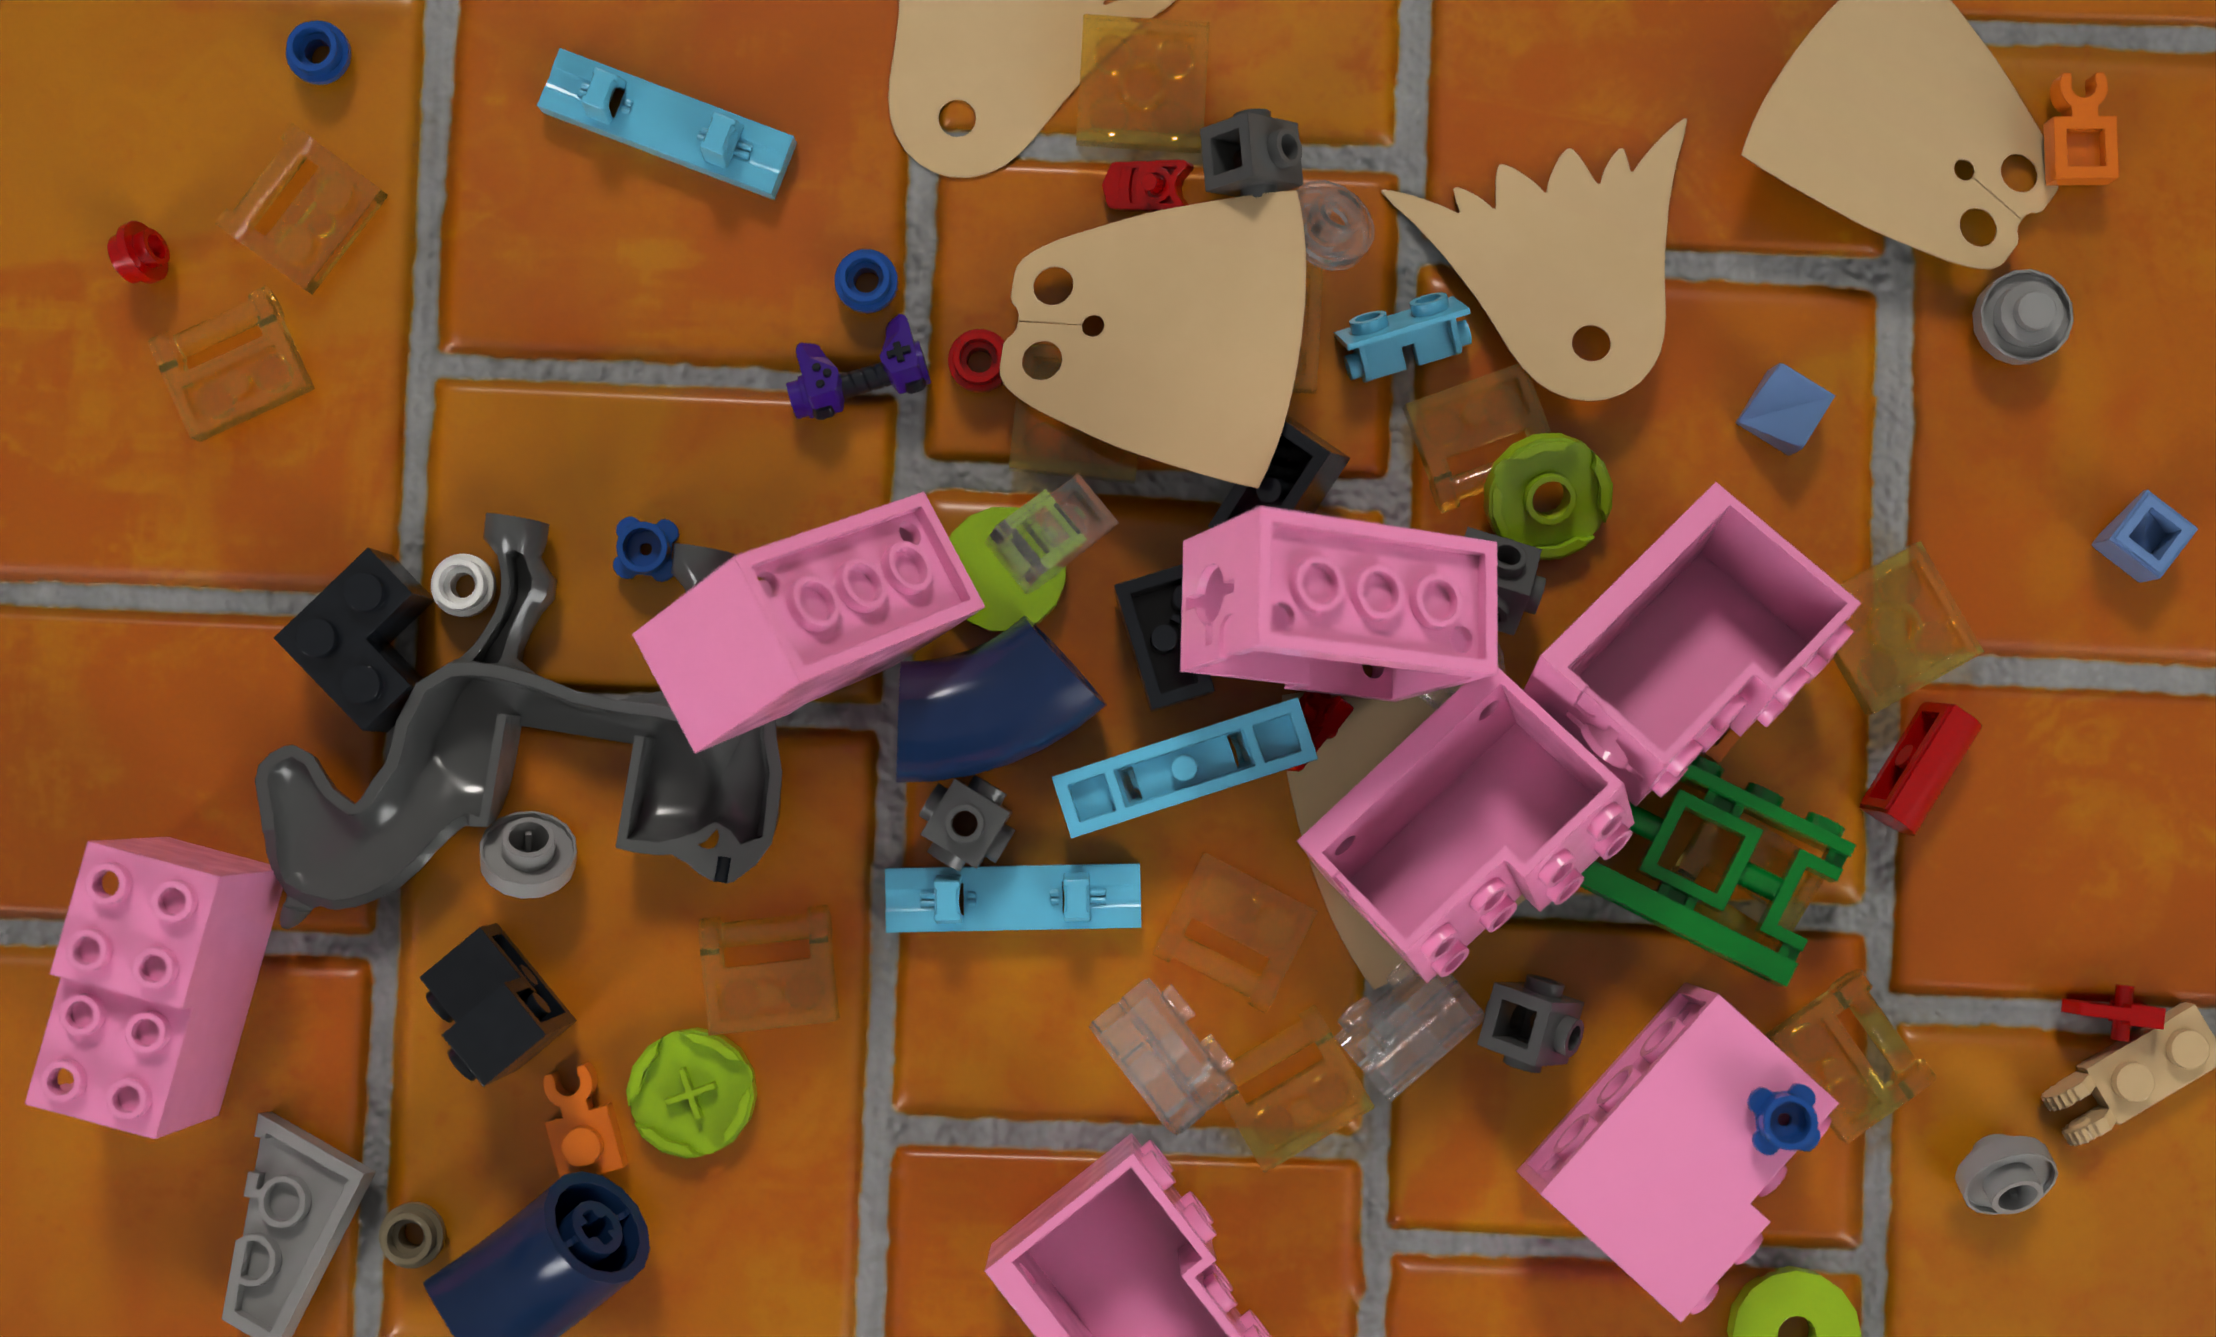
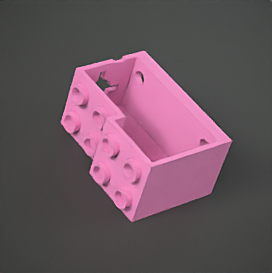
(1323, 594)
(821, 618)
(1692, 642)
(1467, 821)
(154, 984)
(1664, 1151)
(1119, 1257)

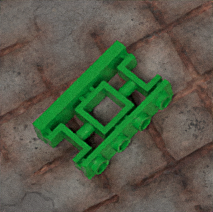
(1676, 897)

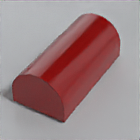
(1920, 766)

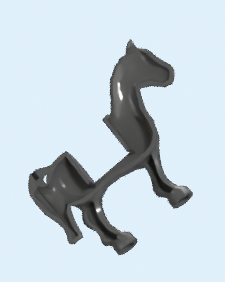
(460, 749)

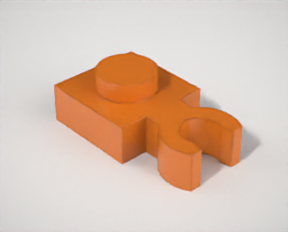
(2079, 143)
(584, 1135)

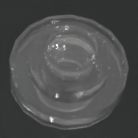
(1335, 225)

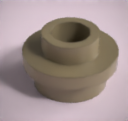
(399, 1248)

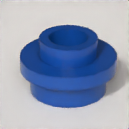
(305, 40)
(863, 262)

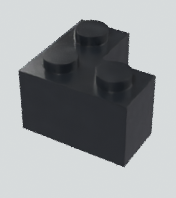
(1296, 477)
(1153, 625)
(348, 635)
(498, 1006)

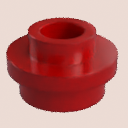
(139, 253)
(963, 348)

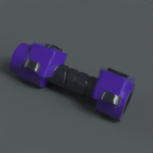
(823, 389)

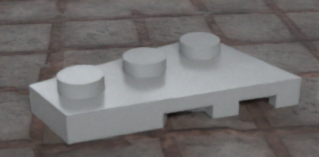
(293, 1225)

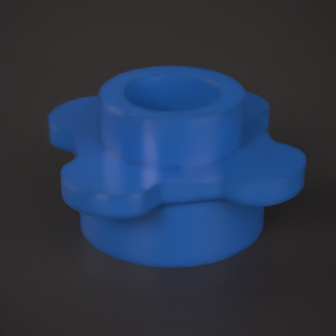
(631, 538)
(1803, 1121)

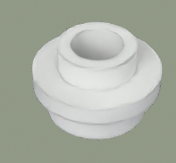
(445, 579)

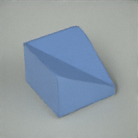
(1785, 409)
(2145, 537)

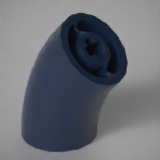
(988, 705)
(545, 1263)

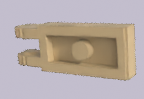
(2135, 1073)

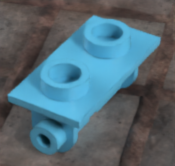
(1380, 338)

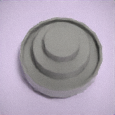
(2023, 317)
(528, 854)
(2005, 1174)

